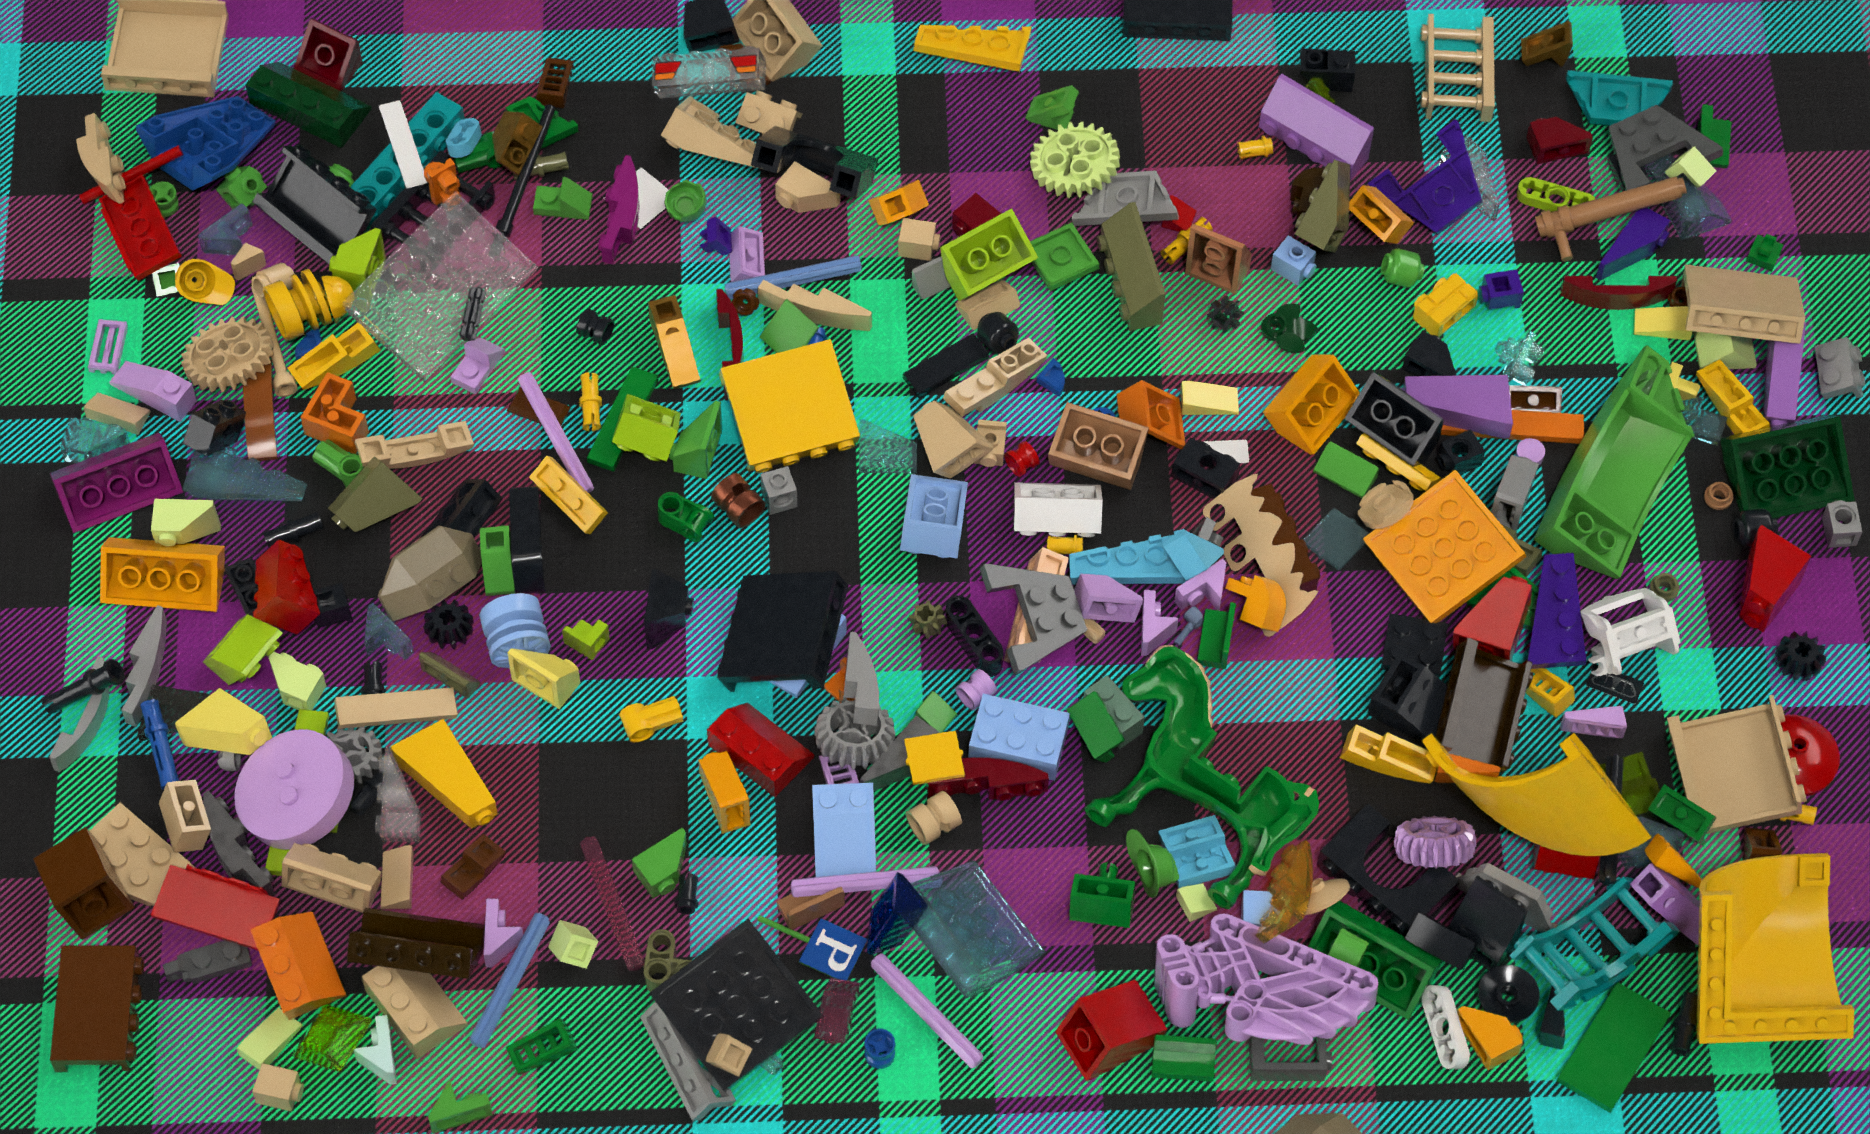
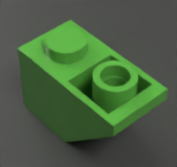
(497, 560)

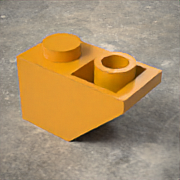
(898, 203)

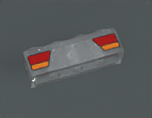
(709, 72)

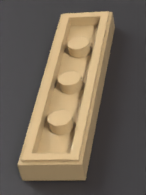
(395, 708)

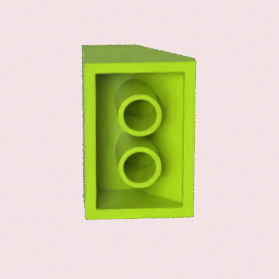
(986, 254)

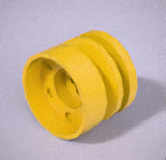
(297, 304)

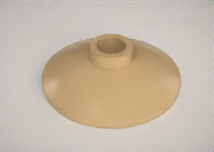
(1326, 894)

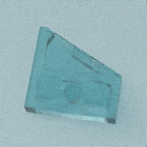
(885, 451)

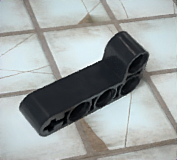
(526, 540)

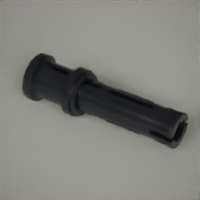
(93, 682)

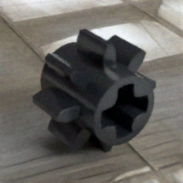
(1220, 319)

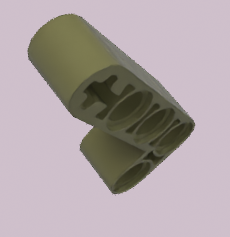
(663, 961)

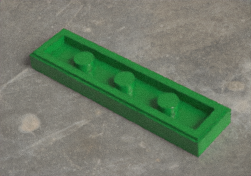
(604, 452)

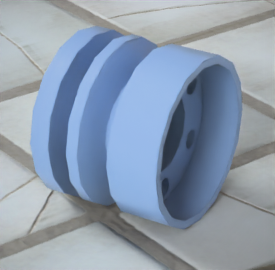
(513, 623)

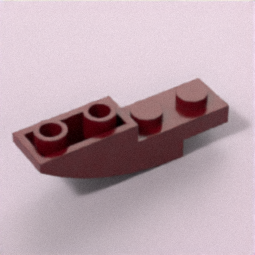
(999, 776)

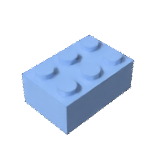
(1019, 733)

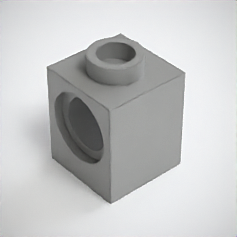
(778, 490)
(1841, 534)

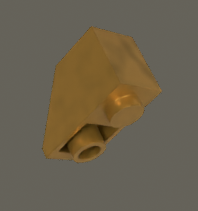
(515, 139)

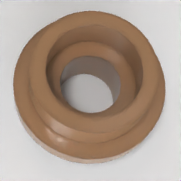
(1722, 490)

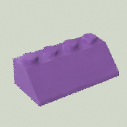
(1315, 126)

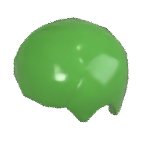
(685, 201)

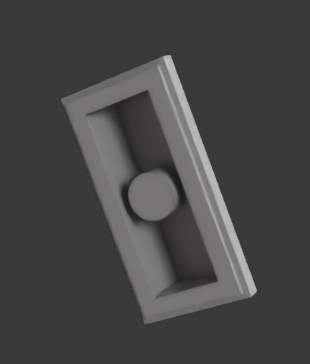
(929, 278)

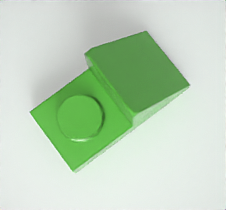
(1053, 108)
(565, 202)
(449, 1113)

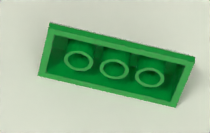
(1398, 964)

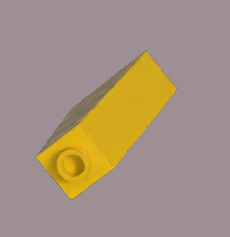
(445, 771)

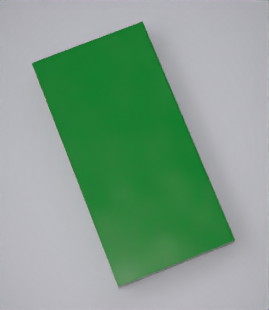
(1613, 1047)

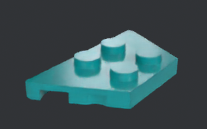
(1613, 98)

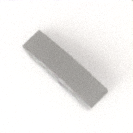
(147, 661)

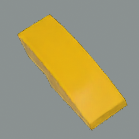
(334, 356)
(1387, 755)

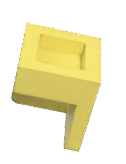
(1686, 388)

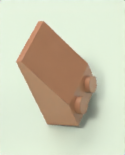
(1217, 259)

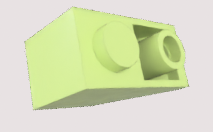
(297, 683)

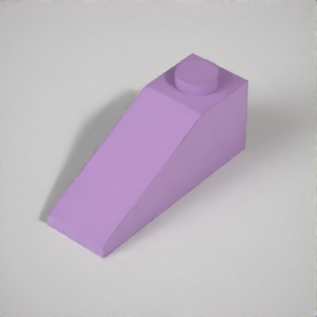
(156, 388)

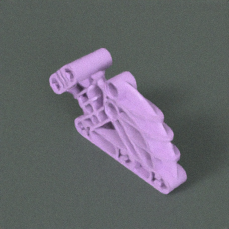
(1300, 1001)

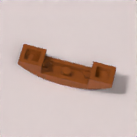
(260, 416)

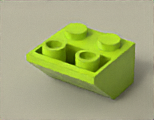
(242, 649)

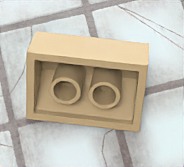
(779, 34)
(330, 877)
(414, 1007)

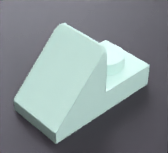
(380, 1056)

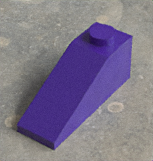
(1636, 242)

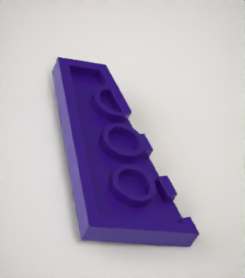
(1557, 624)

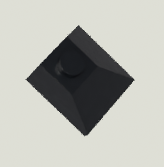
(665, 608)

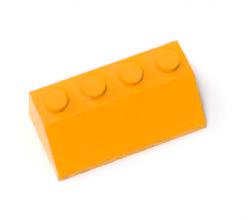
(161, 575)

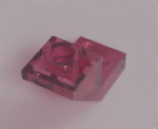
(837, 1011)

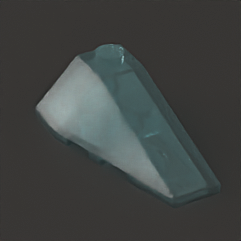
(1696, 210)
(233, 478)

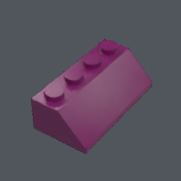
(116, 482)

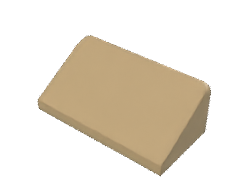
(995, 298)
(118, 412)
(397, 878)

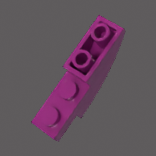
(623, 211)

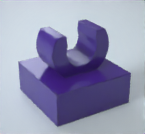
(718, 237)

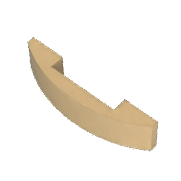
(417, 449)

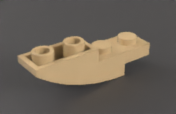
(100, 160)
(997, 379)

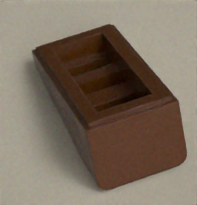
(550, 97)

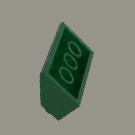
(306, 102)

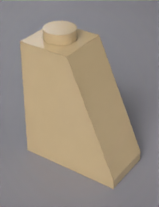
(949, 439)

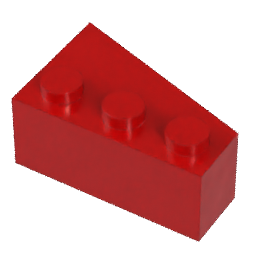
(284, 588)

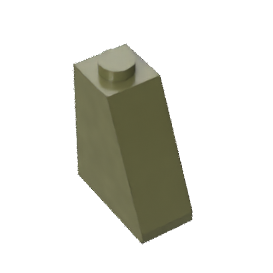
(372, 497)

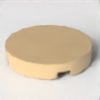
(1385, 504)

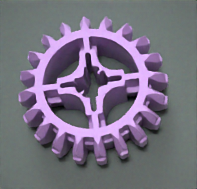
(1435, 842)

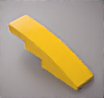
(1731, 398)

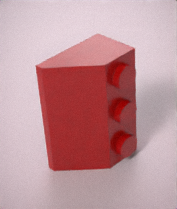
(758, 747)

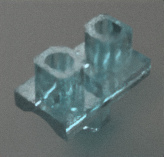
(1516, 356)

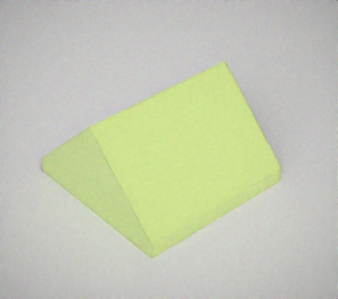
(1732, 350)

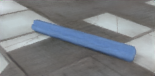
(799, 275)
(509, 980)

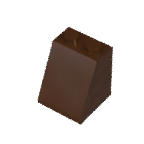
(83, 883)

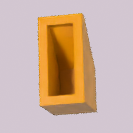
(1490, 1036)

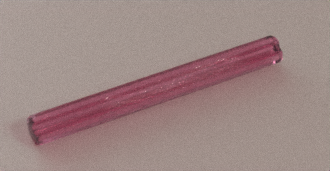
(612, 903)

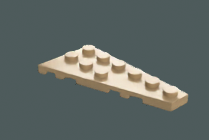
(136, 853)

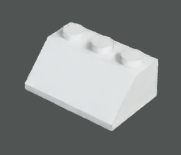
(1057, 509)

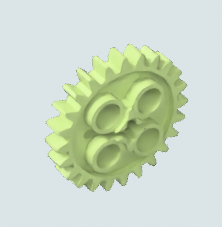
(1075, 159)

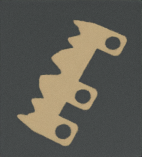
(1257, 537)

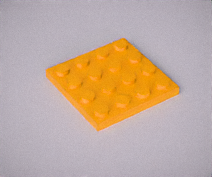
(1445, 548)

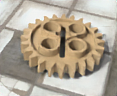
(227, 354)

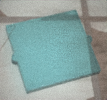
(1336, 539)

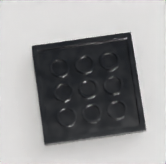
(739, 992)

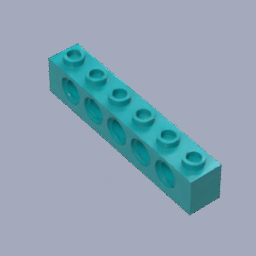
(438, 113)

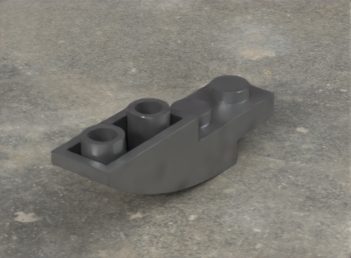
(231, 845)

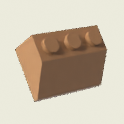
(1098, 446)

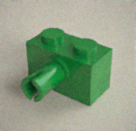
(1102, 898)

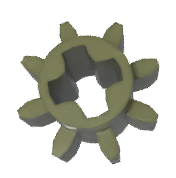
(928, 619)

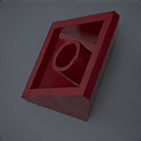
(328, 55)

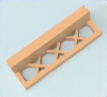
(1042, 561)

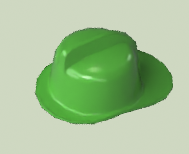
(1152, 863)

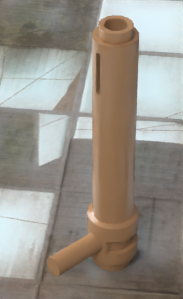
(1567, 218)

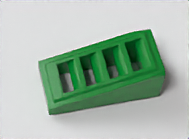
(546, 1032)

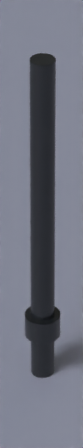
(505, 224)

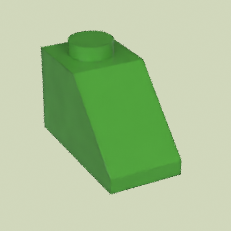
(661, 864)

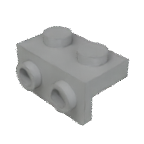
(1839, 368)

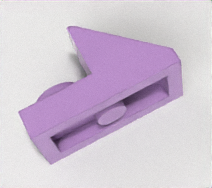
(477, 364)
(1207, 584)
(1154, 628)
(498, 938)

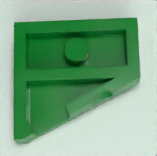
(558, 128)

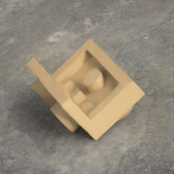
(762, 114)

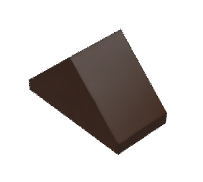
(1760, 843)

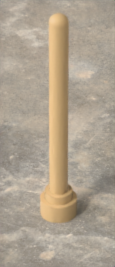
(283, 382)

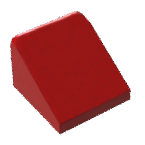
(1186, 216)

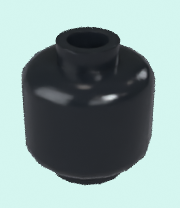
(997, 332)
(1748, 522)

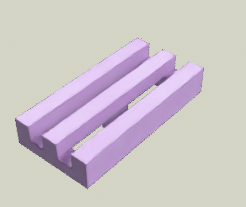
(105, 366)

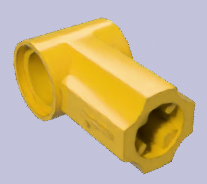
(643, 720)

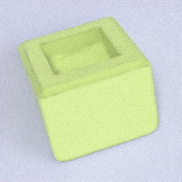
(1195, 901)

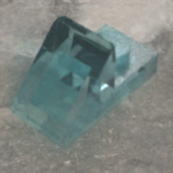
(224, 233)
(1705, 424)
(382, 631)

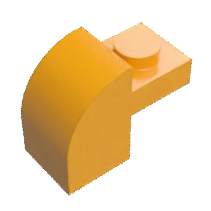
(1264, 601)

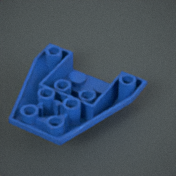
(210, 136)

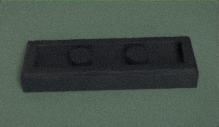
(945, 365)

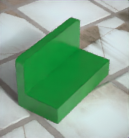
(1717, 131)
(1216, 637)
(1096, 726)
(1682, 814)
(1184, 1058)

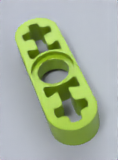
(1550, 189)

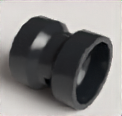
(595, 327)

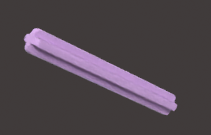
(554, 430)
(856, 882)
(927, 1010)

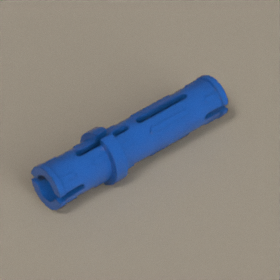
(157, 731)

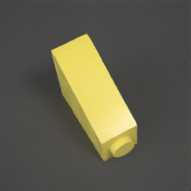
(223, 725)

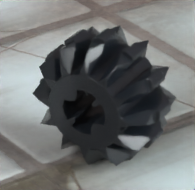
(437, 623)
(1800, 656)

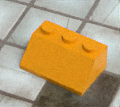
(1312, 402)

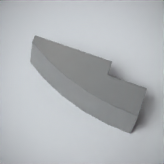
(861, 682)

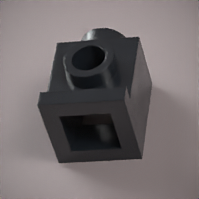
(332, 605)

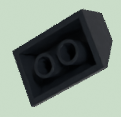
(1396, 420)

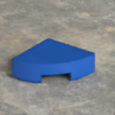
(310, 341)
(1052, 378)

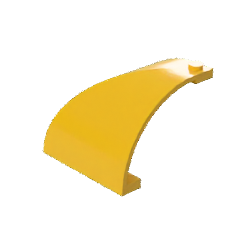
(1560, 807)
(1768, 953)

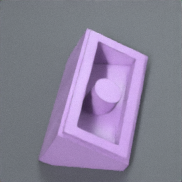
(746, 254)

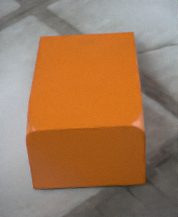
(1470, 765)

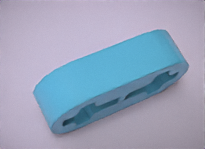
(463, 137)

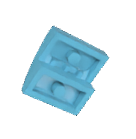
(1198, 851)

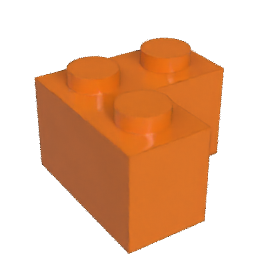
(331, 414)

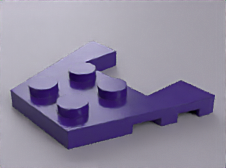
(1444, 192)

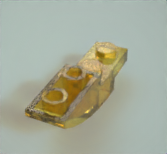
(1290, 890)

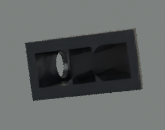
(708, 25)

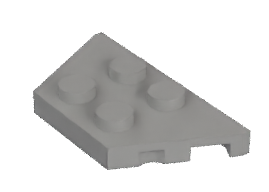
(1128, 187)
(1530, 897)

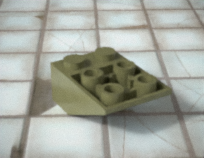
(1328, 213)

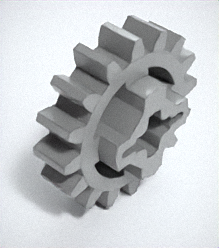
(352, 744)

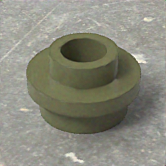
(1668, 581)

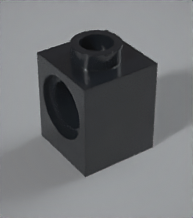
(1463, 444)

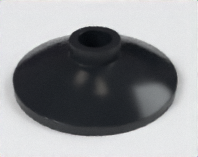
(1513, 982)

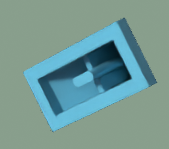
(1191, 553)

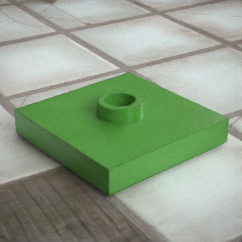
(1062, 257)

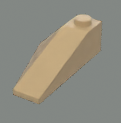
(699, 131)

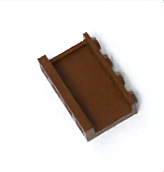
(96, 1006)

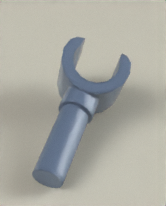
(1195, 621)

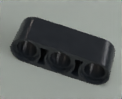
(970, 624)

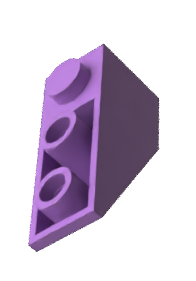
(1669, 899)

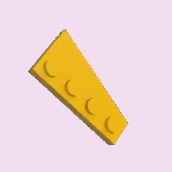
(992, 48)

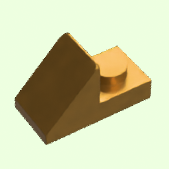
(1549, 43)

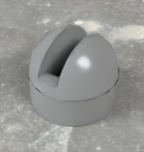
(229, 761)

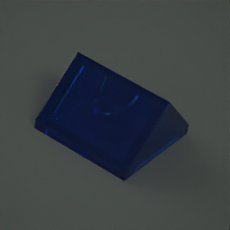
(894, 915)

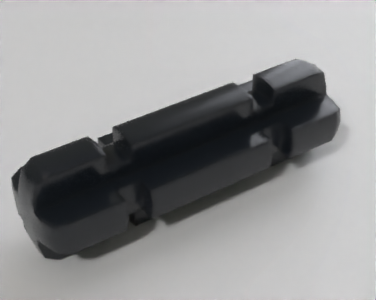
(472, 313)

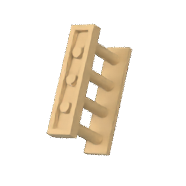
(1482, 57)

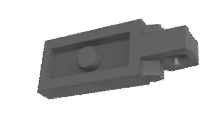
(208, 962)

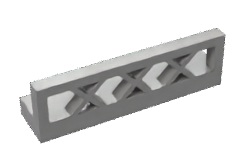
(682, 1065)

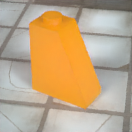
(725, 791)

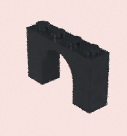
(849, 169)
(1398, 907)

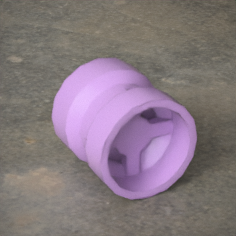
(972, 691)

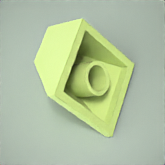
(183, 520)

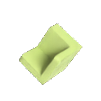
(1693, 166)
(573, 944)

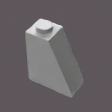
(1514, 491)

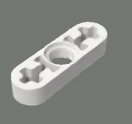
(1452, 1047)

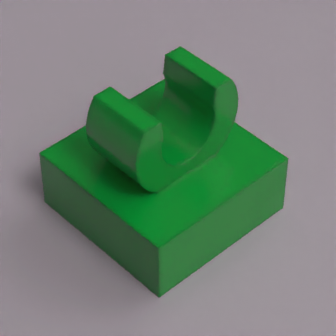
(1765, 252)

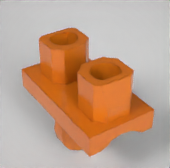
(441, 180)

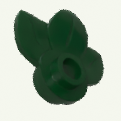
(1291, 327)

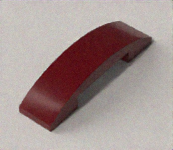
(1617, 297)
(729, 319)

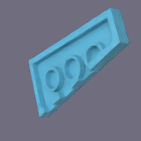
(1129, 563)

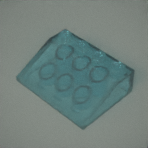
(973, 929)

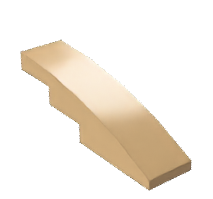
(823, 309)

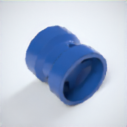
(880, 1041)

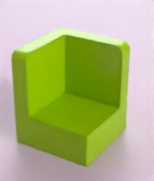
(587, 638)

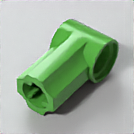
(337, 461)

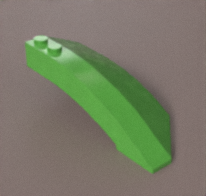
(1618, 469)

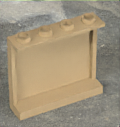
(167, 47)
(1743, 304)
(1738, 765)

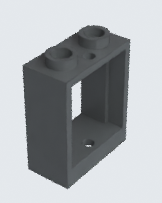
(1288, 1071)

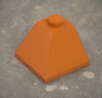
(1154, 409)

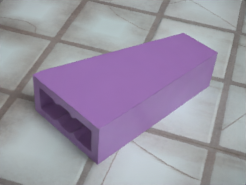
(1782, 381)
(1466, 401)

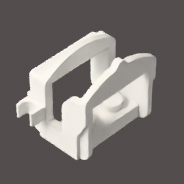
(1632, 635)

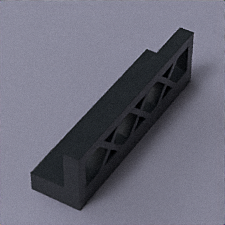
(468, 508)

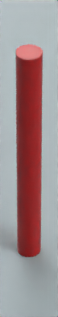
(136, 171)

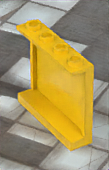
(790, 406)

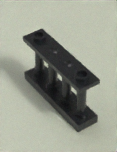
(407, 202)

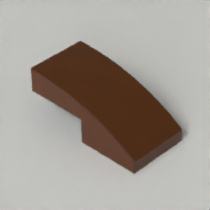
(474, 866)

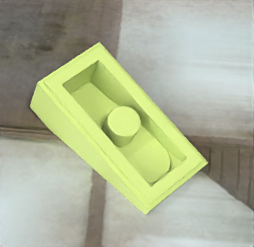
(268, 1039)

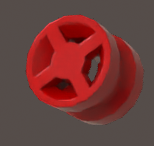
(1021, 459)

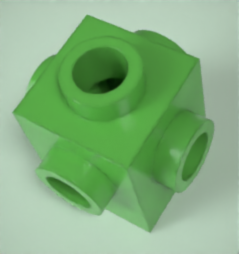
(241, 186)

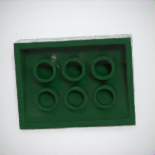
(1789, 466)

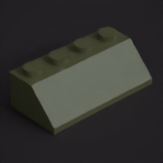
(1132, 269)

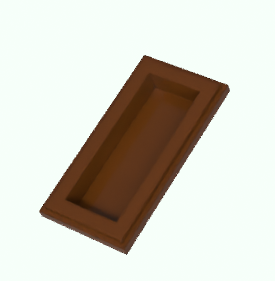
(522, 407)

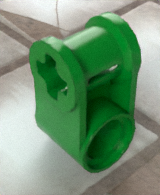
(687, 519)

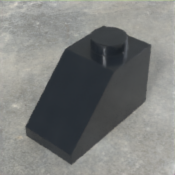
(1428, 357)

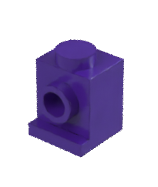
(1501, 290)

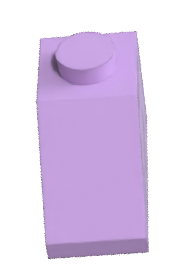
(1106, 599)

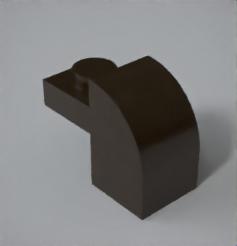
(1303, 187)

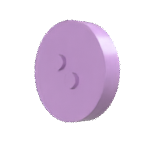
(294, 789)

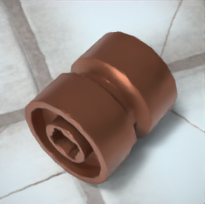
(738, 500)

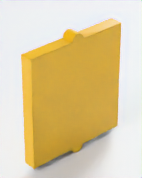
(934, 757)

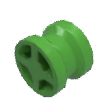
(166, 192)

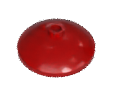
(1818, 758)

